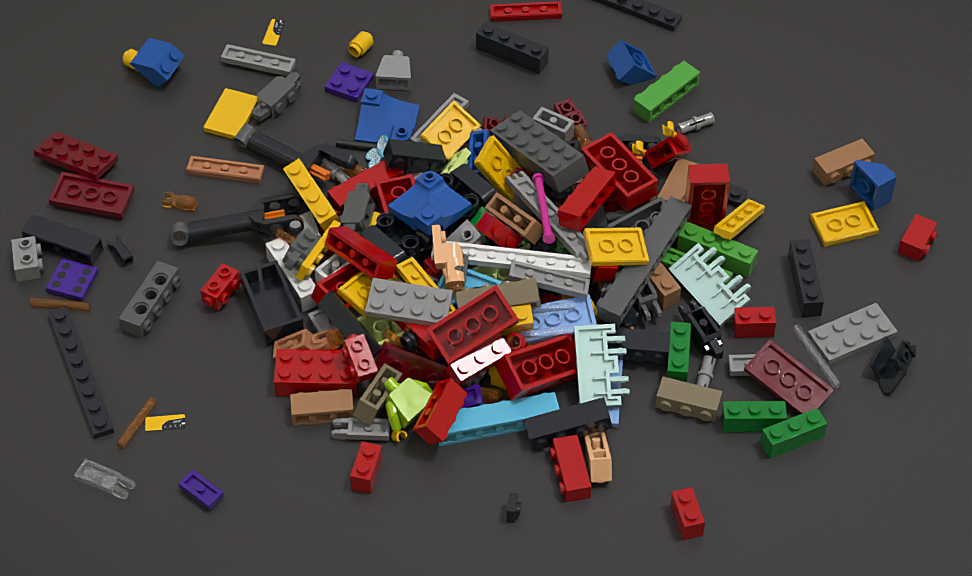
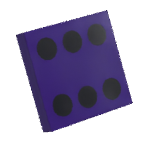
(72, 280)

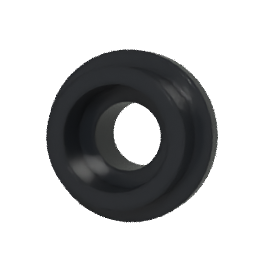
(409, 341)

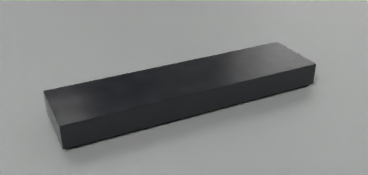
(346, 320)

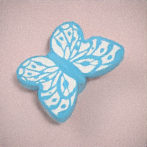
(376, 155)

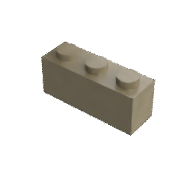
(375, 395)
(688, 399)

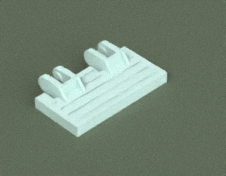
(708, 283)
(596, 363)

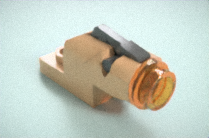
(450, 259)

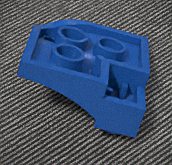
(385, 116)
(429, 204)

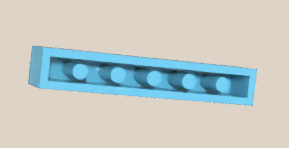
(498, 417)

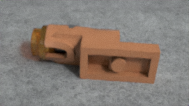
(304, 339)

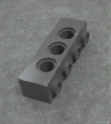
(150, 299)

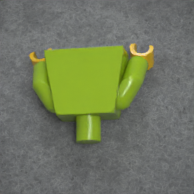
(405, 403)

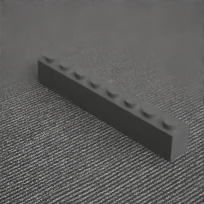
(633, 278)

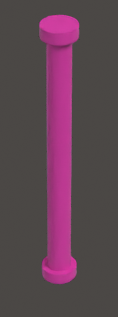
(548, 236)

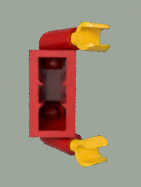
(665, 151)

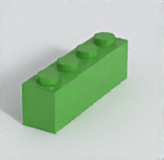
(666, 91)
(738, 257)

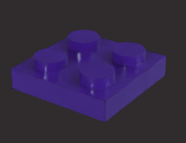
(349, 82)

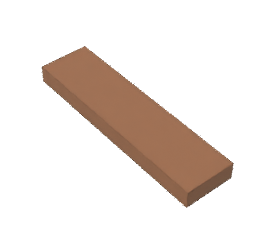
(225, 169)

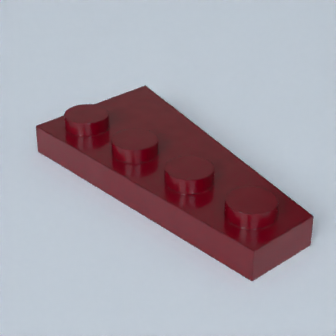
(411, 364)

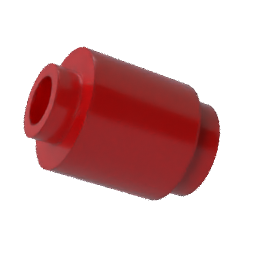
(514, 338)

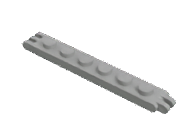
(526, 190)

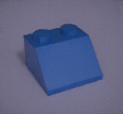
(157, 60)
(630, 64)
(873, 183)

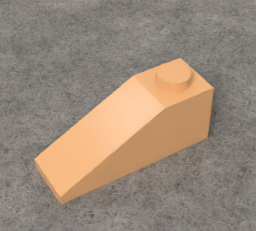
(598, 457)

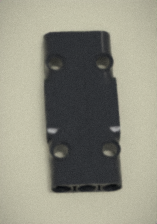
(404, 242)

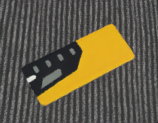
(273, 32)
(165, 422)

